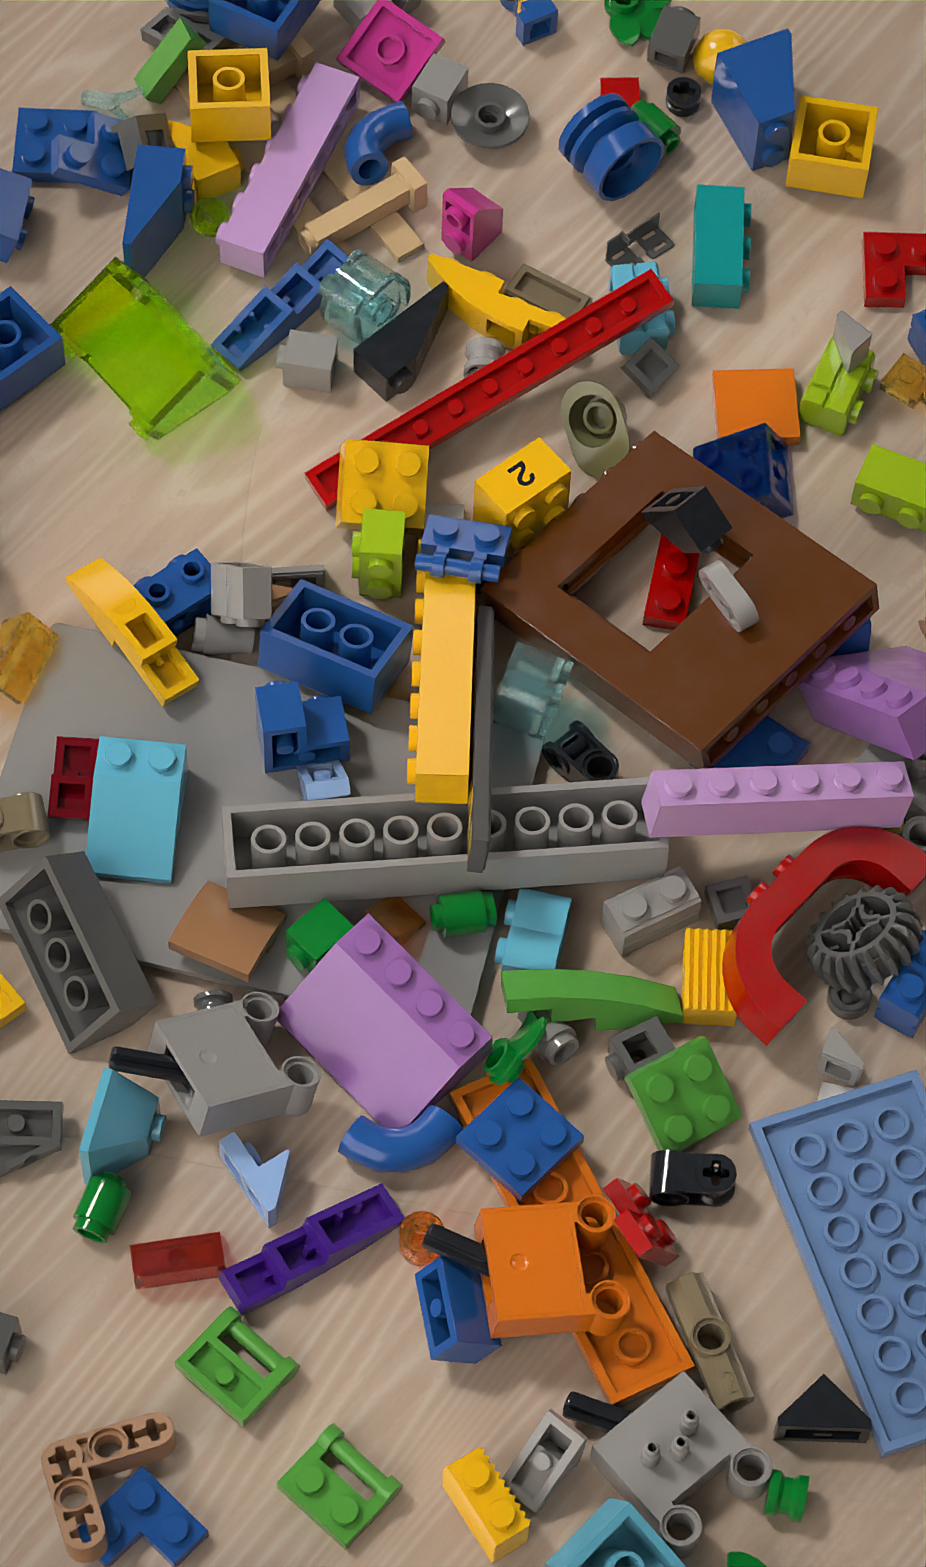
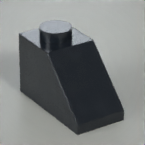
(689, 519)

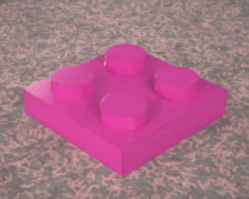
(390, 50)

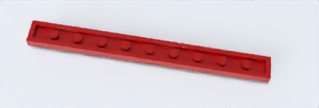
(512, 374)

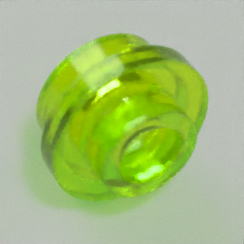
(215, 209)

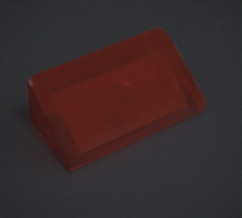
(177, 1260)

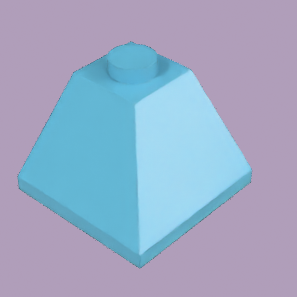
(119, 1126)

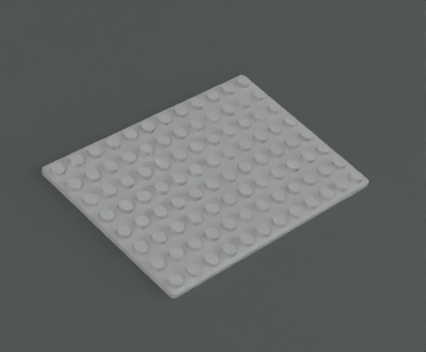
(97, 692)

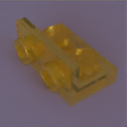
(23, 654)

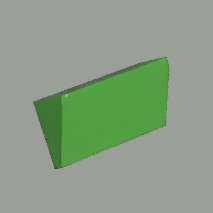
(168, 61)

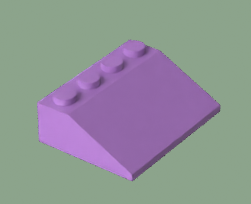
(873, 697)
(383, 1026)

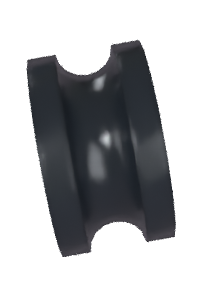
(683, 107)

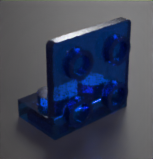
(754, 463)

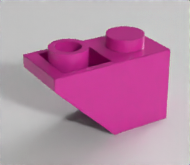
(469, 221)

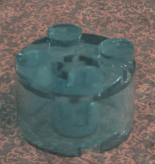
(362, 296)
(531, 691)

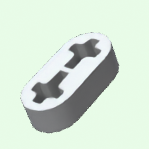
(729, 596)

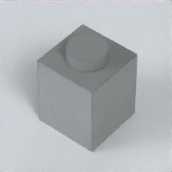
(438, 88)
(308, 360)

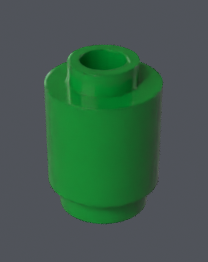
(660, 123)
(463, 913)
(101, 1207)

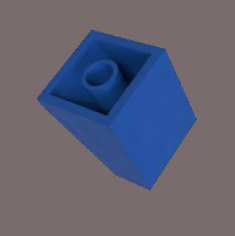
(757, 97)

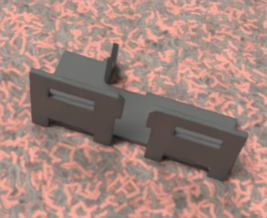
(622, 241)

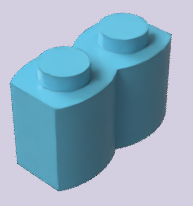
(536, 931)

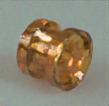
(411, 1243)

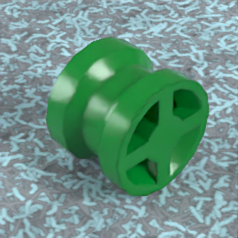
(786, 1495)

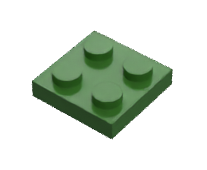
(683, 1096)

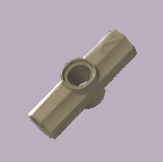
(717, 1367)

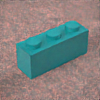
(720, 246)

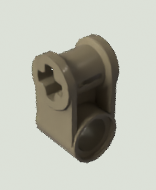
(23, 821)

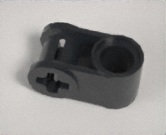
(580, 755)
(686, 1178)

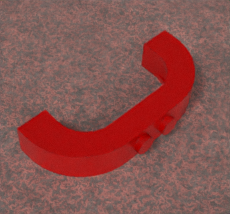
(748, 970)

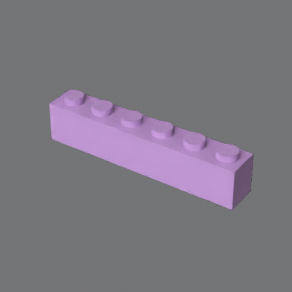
(288, 170)
(776, 799)

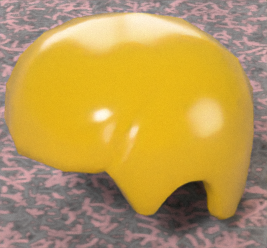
(707, 48)

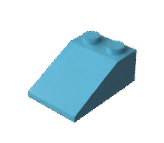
(136, 809)
(615, 1538)

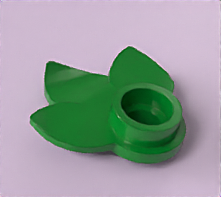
(633, 19)
(507, 1057)

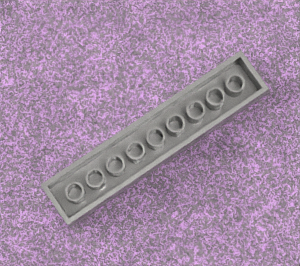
(415, 848)

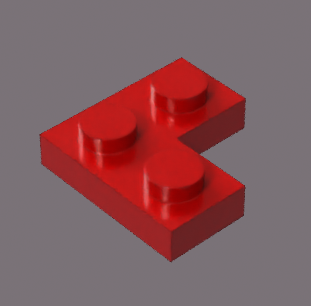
(886, 262)
(646, 1236)

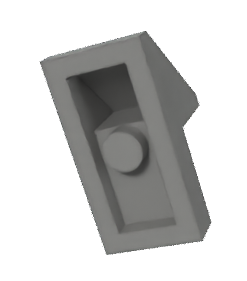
(544, 1460)

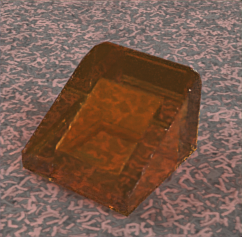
(396, 918)

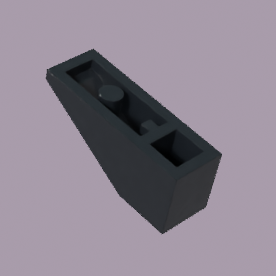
(397, 351)

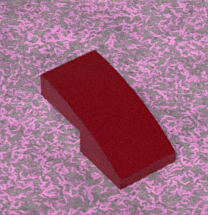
(72, 778)

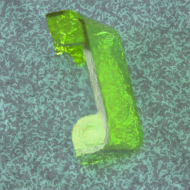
(143, 350)

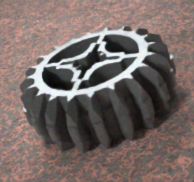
(864, 939)

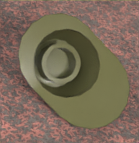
(595, 426)

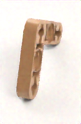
(88, 1466)

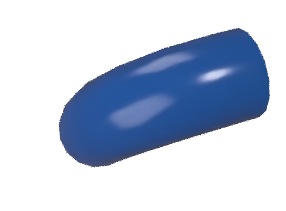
(371, 138)
(400, 1148)

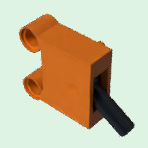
(535, 1267)

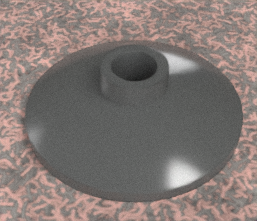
(490, 104)

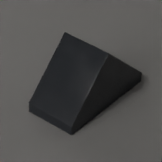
(823, 1416)

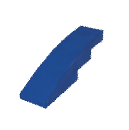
(276, 311)

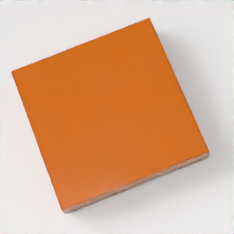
(755, 398)

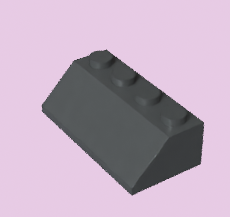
(76, 950)

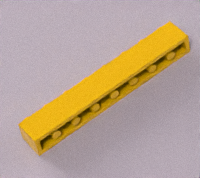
(444, 690)

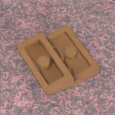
(226, 937)

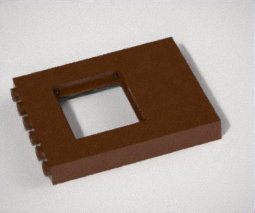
(704, 678)

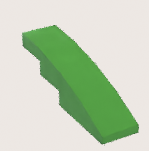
(607, 998)

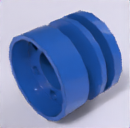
(611, 147)

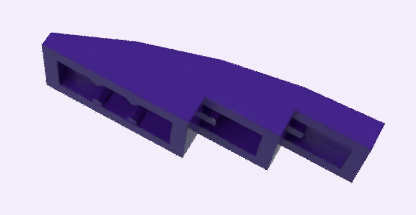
(312, 1249)

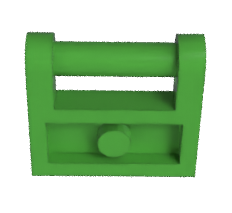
(226, 1376)
(328, 1497)

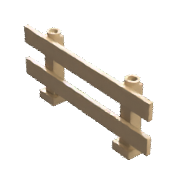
(365, 205)

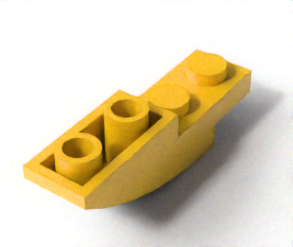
(481, 303)
(135, 627)

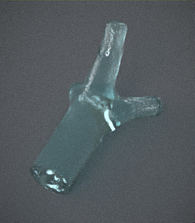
(110, 101)

